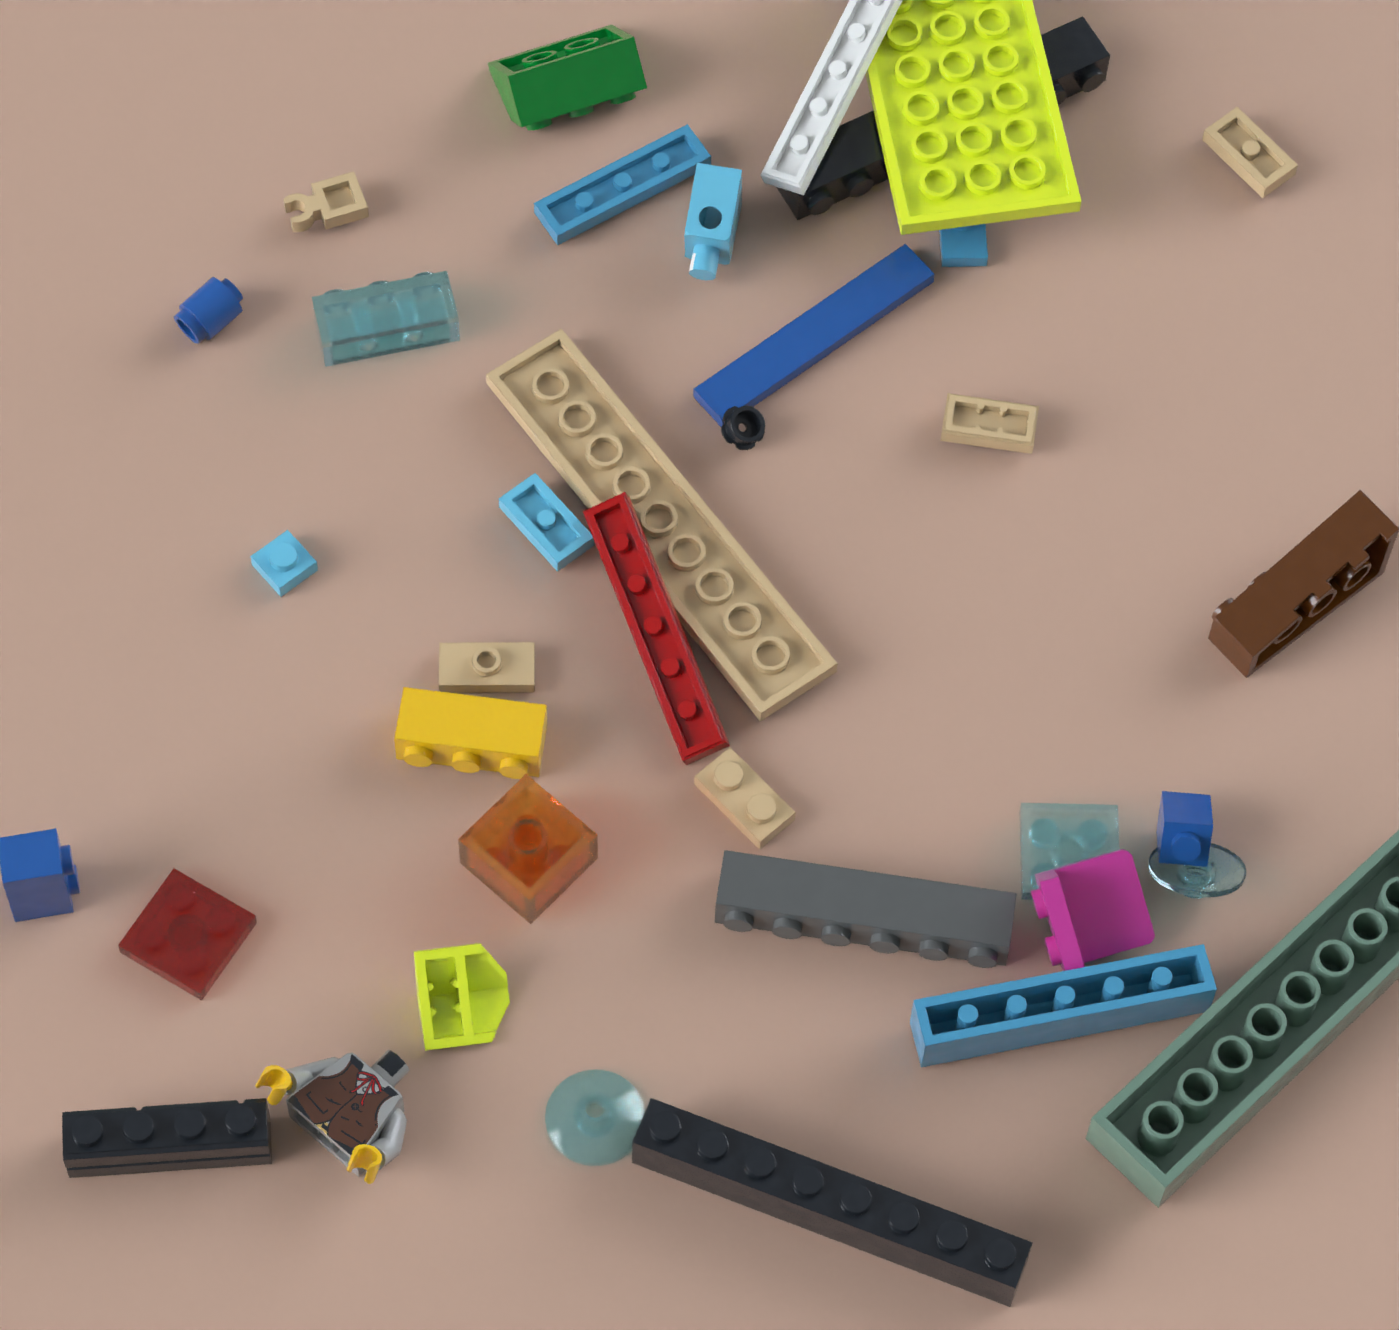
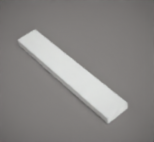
(828, 94)

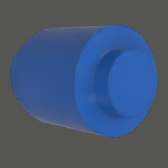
(209, 309)

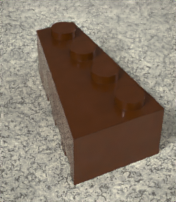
(1305, 585)

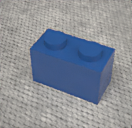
(38, 875)

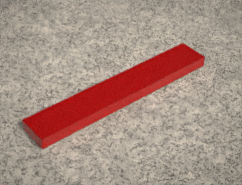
(656, 629)

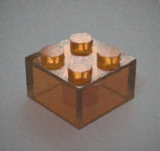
(528, 848)

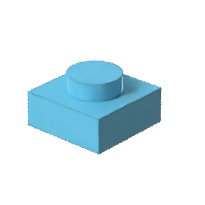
(284, 563)

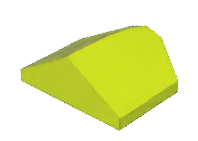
(459, 995)

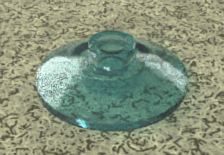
(1221, 876)
(588, 1138)

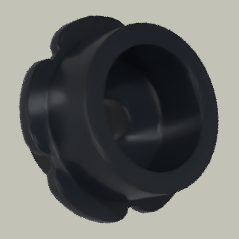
(751, 419)

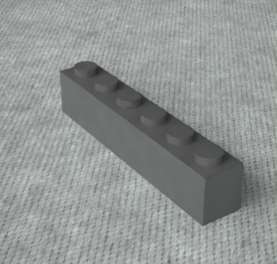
(865, 909)

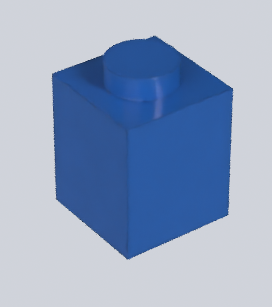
(1184, 828)

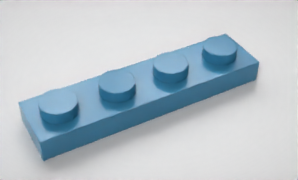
(621, 184)

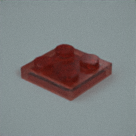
(187, 934)

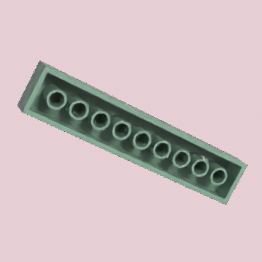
(1257, 1034)

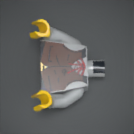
(346, 1107)

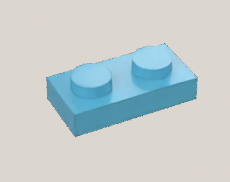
(546, 522)

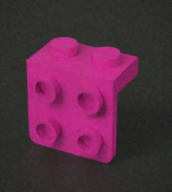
(1092, 909)

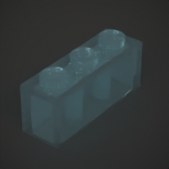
(386, 318)

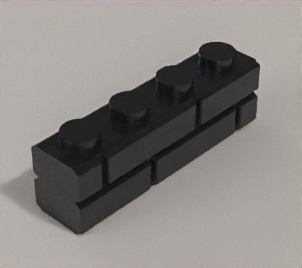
(166, 1138)

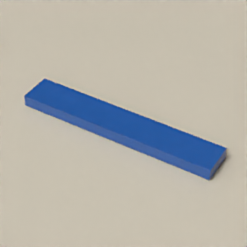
(815, 334)

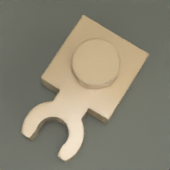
(333, 200)

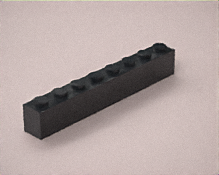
(855, 153)
(830, 1202)

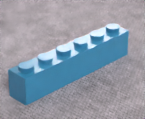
(1062, 1005)

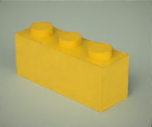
(470, 732)

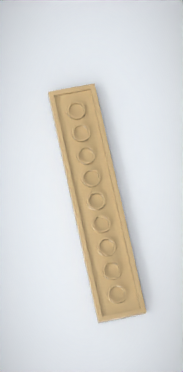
(708, 575)

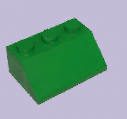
(569, 76)

